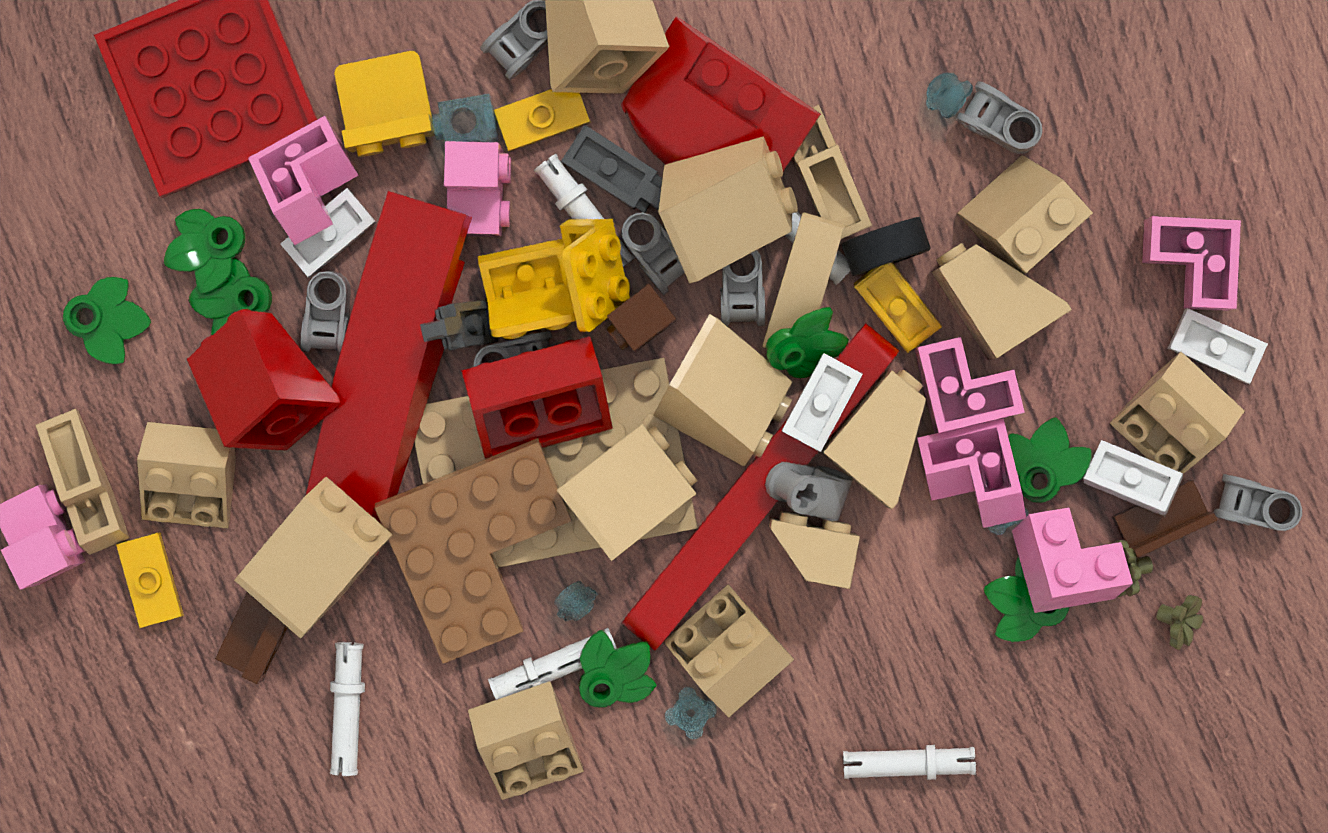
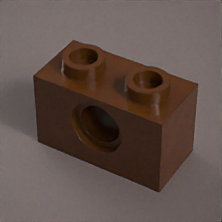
(639, 319)

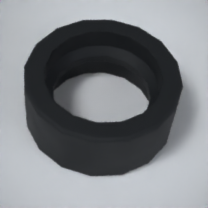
(886, 245)

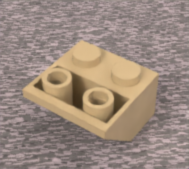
(1178, 415)
(185, 475)
(818, 552)
(728, 651)
(525, 740)

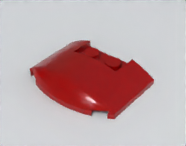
(710, 99)

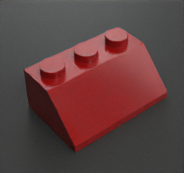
(538, 395)

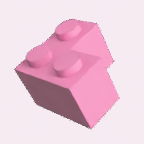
(301, 171)
(475, 185)
(1207, 250)
(957, 399)
(976, 461)
(38, 537)
(1059, 570)

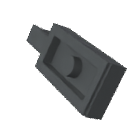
(614, 170)
(460, 325)

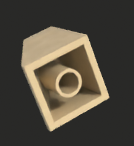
(601, 43)
(724, 205)
(1024, 214)
(995, 299)
(725, 394)
(880, 436)
(628, 490)
(313, 557)

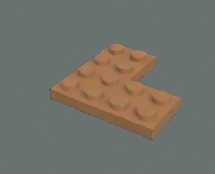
(448, 537)

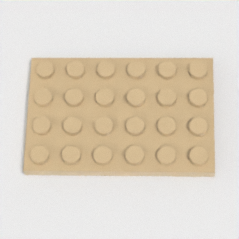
(450, 442)

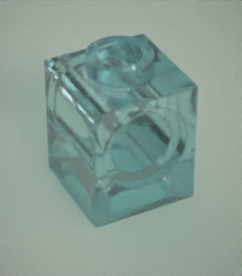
(480, 106)

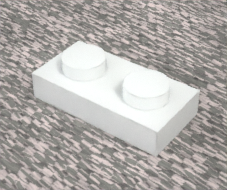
(349, 223)
(1217, 346)
(822, 402)
(1133, 478)

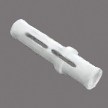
(571, 195)
(540, 670)
(346, 708)
(909, 762)

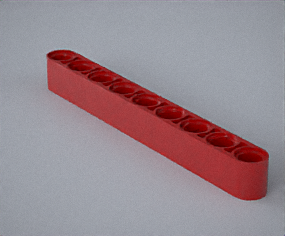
(742, 509)

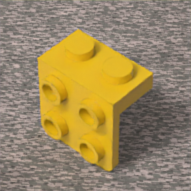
(384, 103)
(593, 270)
(526, 289)

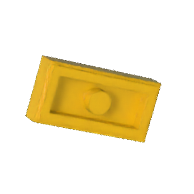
(540, 117)
(898, 305)
(150, 580)

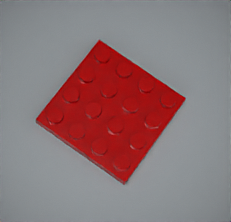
(205, 86)

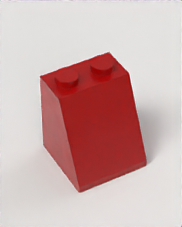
(259, 383)

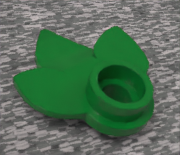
(199, 250)
(230, 296)
(112, 319)
(802, 346)
(1048, 454)
(1012, 598)
(618, 668)

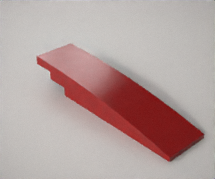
(383, 361)

